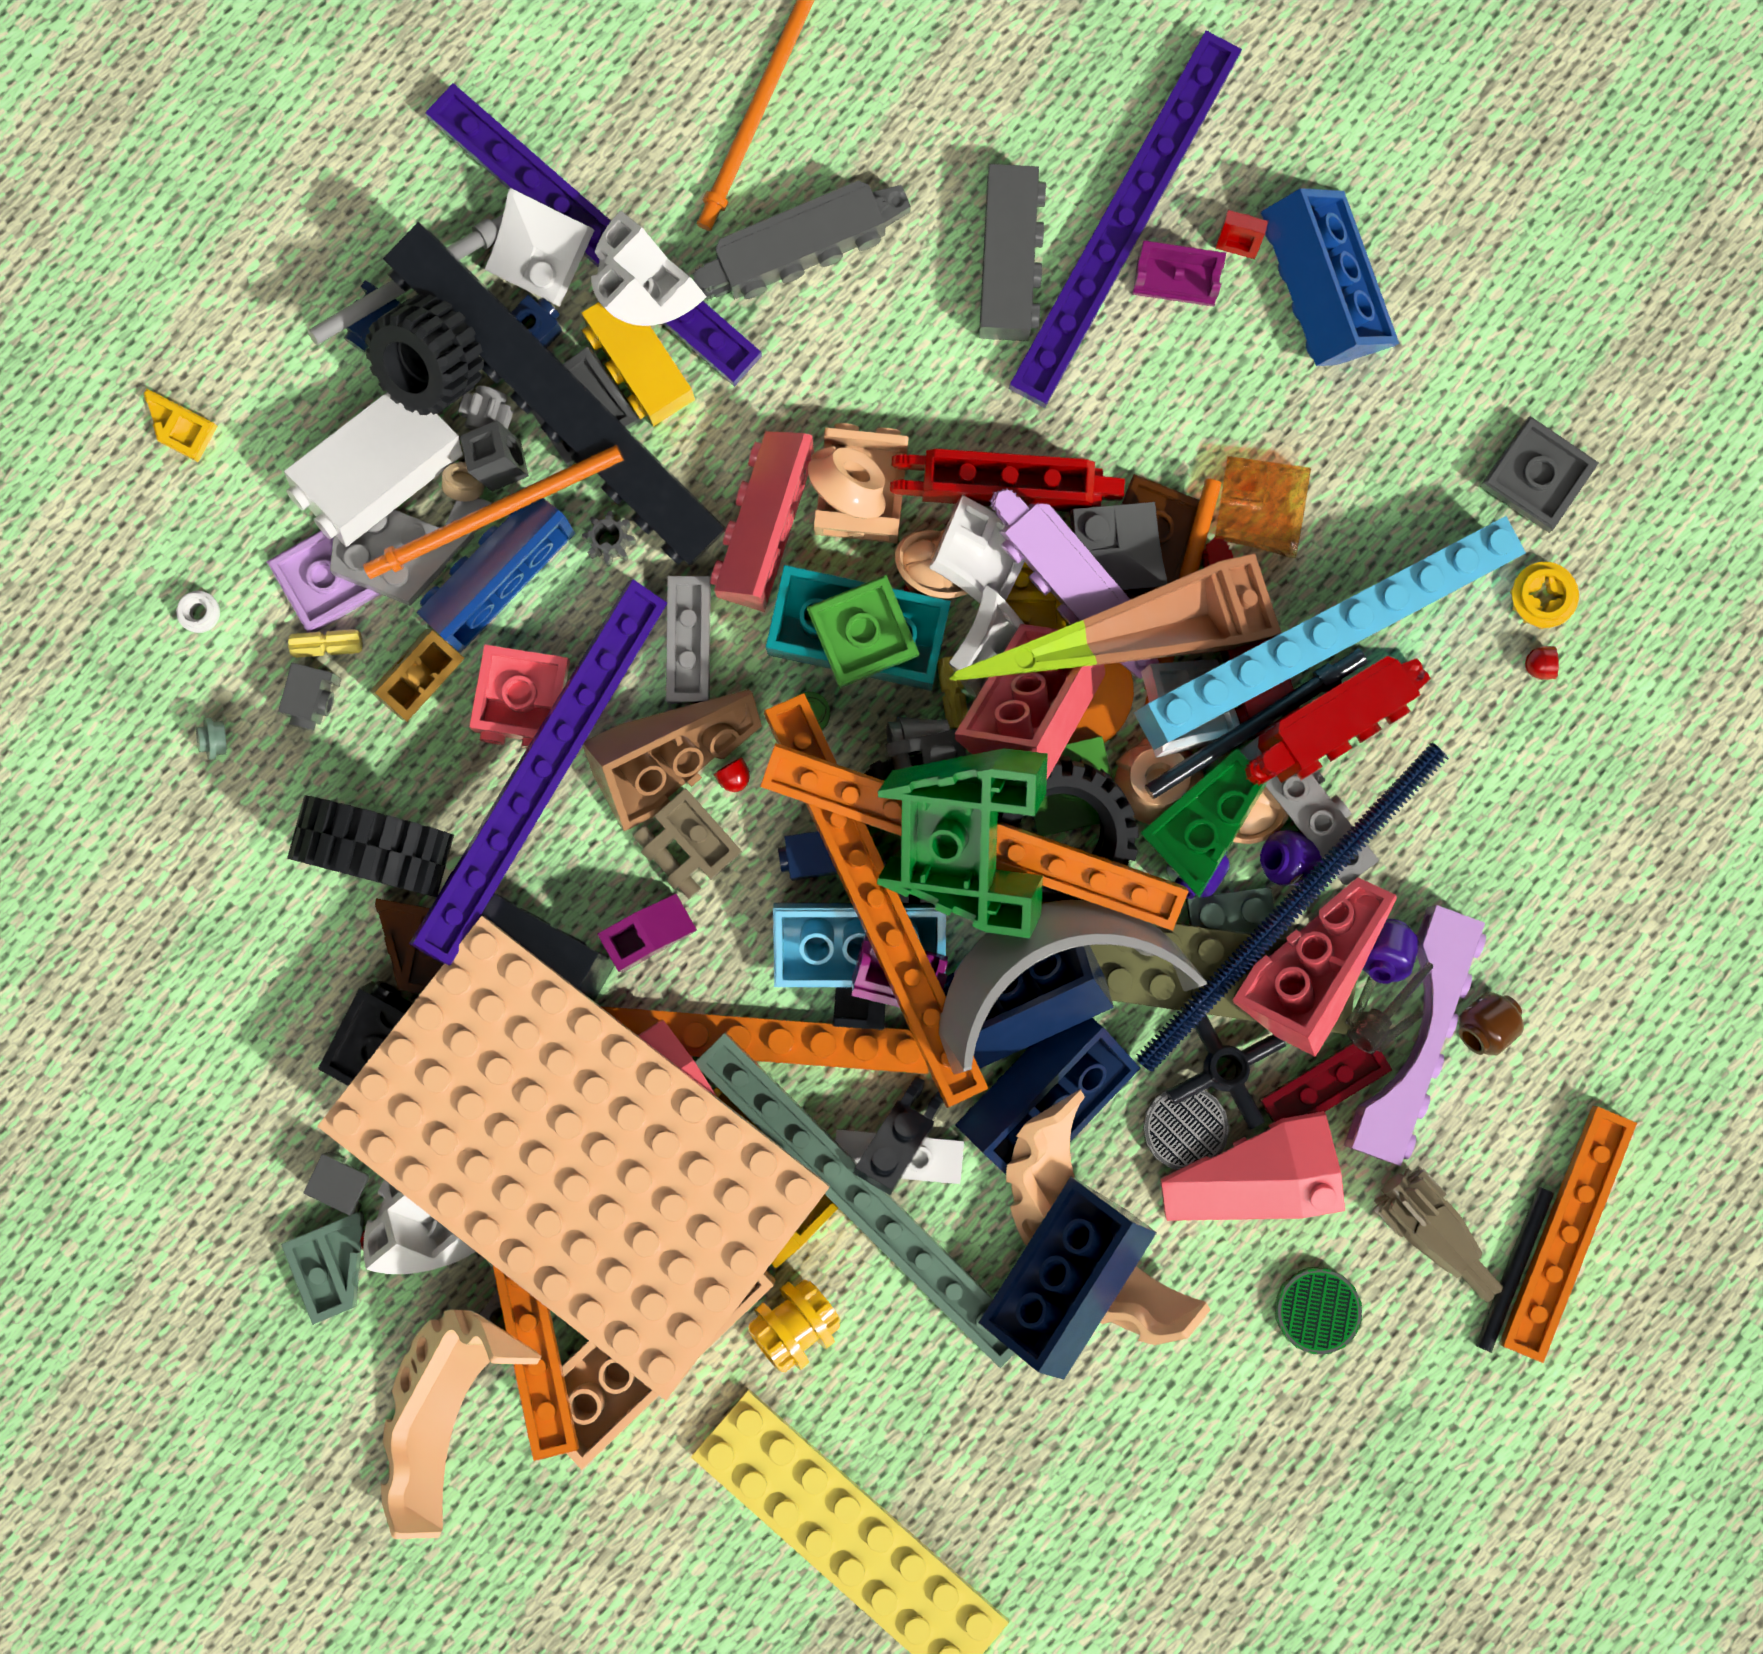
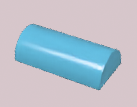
(823, 940)

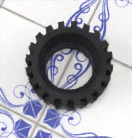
(1106, 797)
(370, 845)

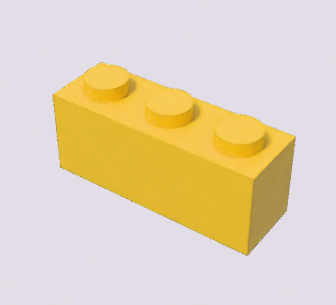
(639, 362)

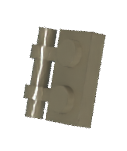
(699, 837)

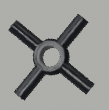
(1210, 1078)

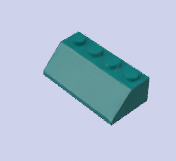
(795, 637)

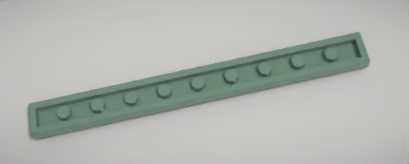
(860, 1201)

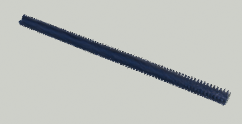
(1308, 888)

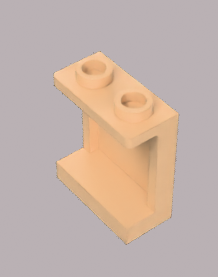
(880, 449)

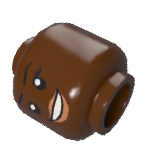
(1491, 1024)

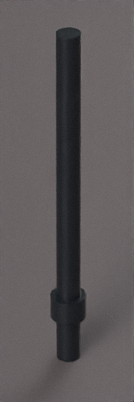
(1323, 680)

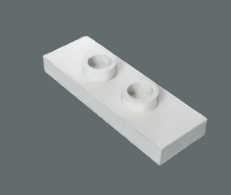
(935, 1161)

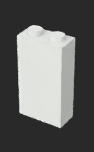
(370, 467)

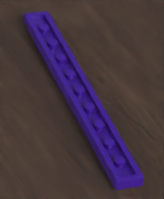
(525, 172)
(1125, 219)
(538, 773)

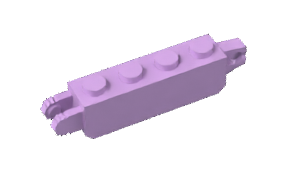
(1058, 562)

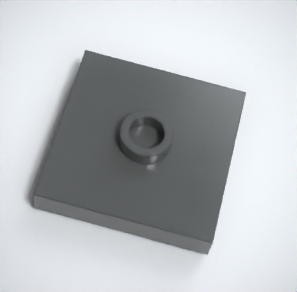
(1539, 474)

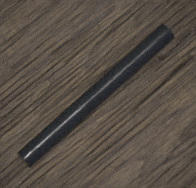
(1514, 1269)

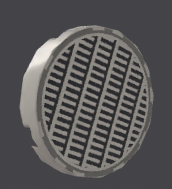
(1185, 1131)

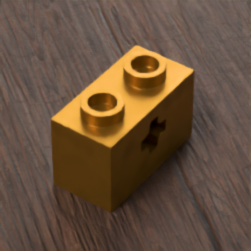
(417, 674)

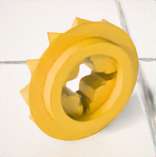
(1558, 582)

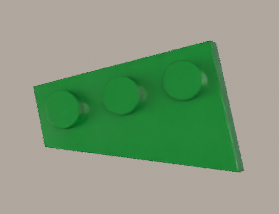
(1204, 822)

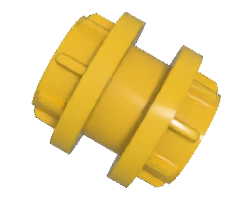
(794, 1325)

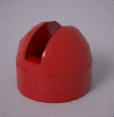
(1543, 663)
(733, 776)

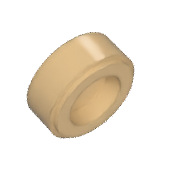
(460, 484)

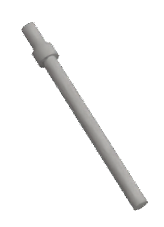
(482, 235)

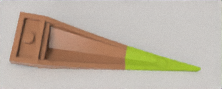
(1194, 615)

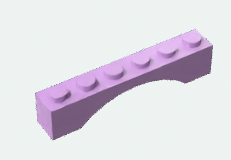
(1387, 1120)

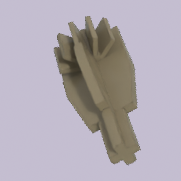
(1417, 1210)

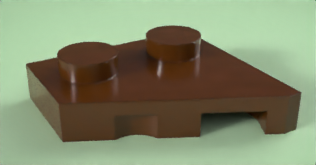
(410, 965)

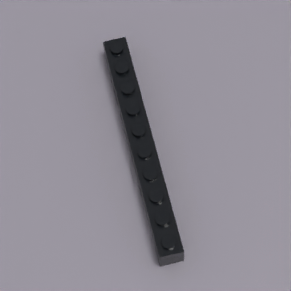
(557, 397)

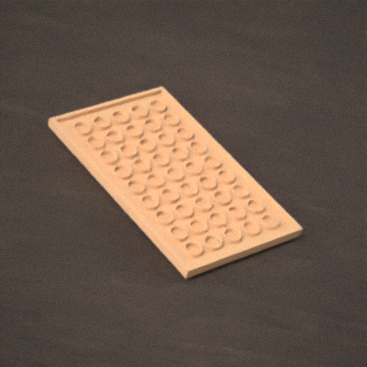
(574, 1157)

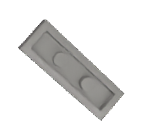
(688, 639)

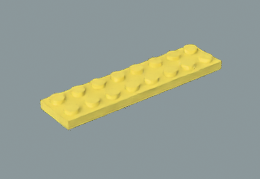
(846, 1533)

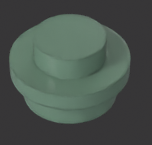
(211, 738)

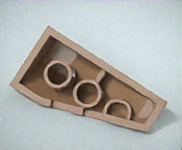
(656, 755)

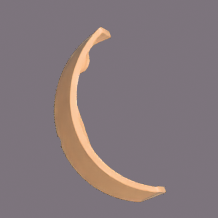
(1037, 1177)
(427, 1400)

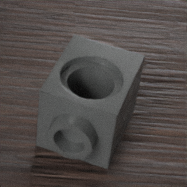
(494, 456)

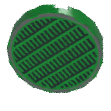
(1318, 1310)

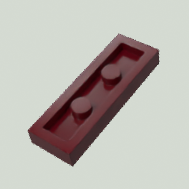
(1326, 1083)

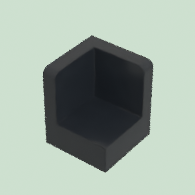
(856, 1011)

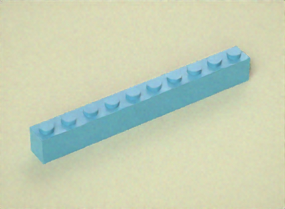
(1328, 633)

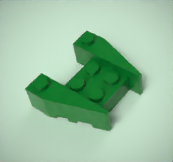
(953, 837)

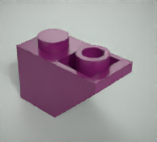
(647, 932)

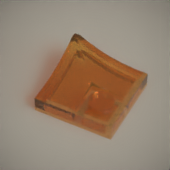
(1263, 505)

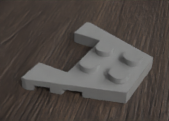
(397, 530)

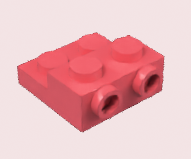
(515, 693)

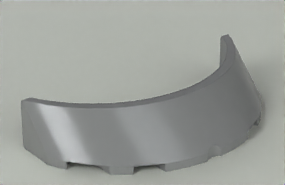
(1002, 958)

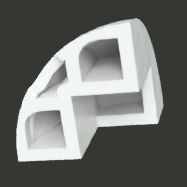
(638, 279)
(408, 1238)

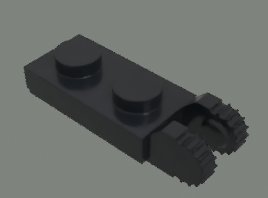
(898, 1140)

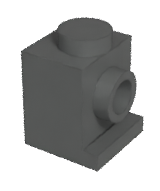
(307, 696)

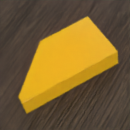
(179, 427)

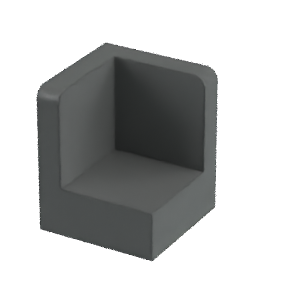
(337, 1183)

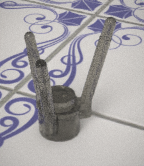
(1371, 1029)

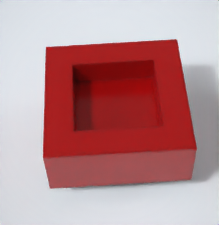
(1241, 234)

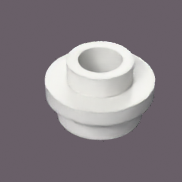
(189, 603)

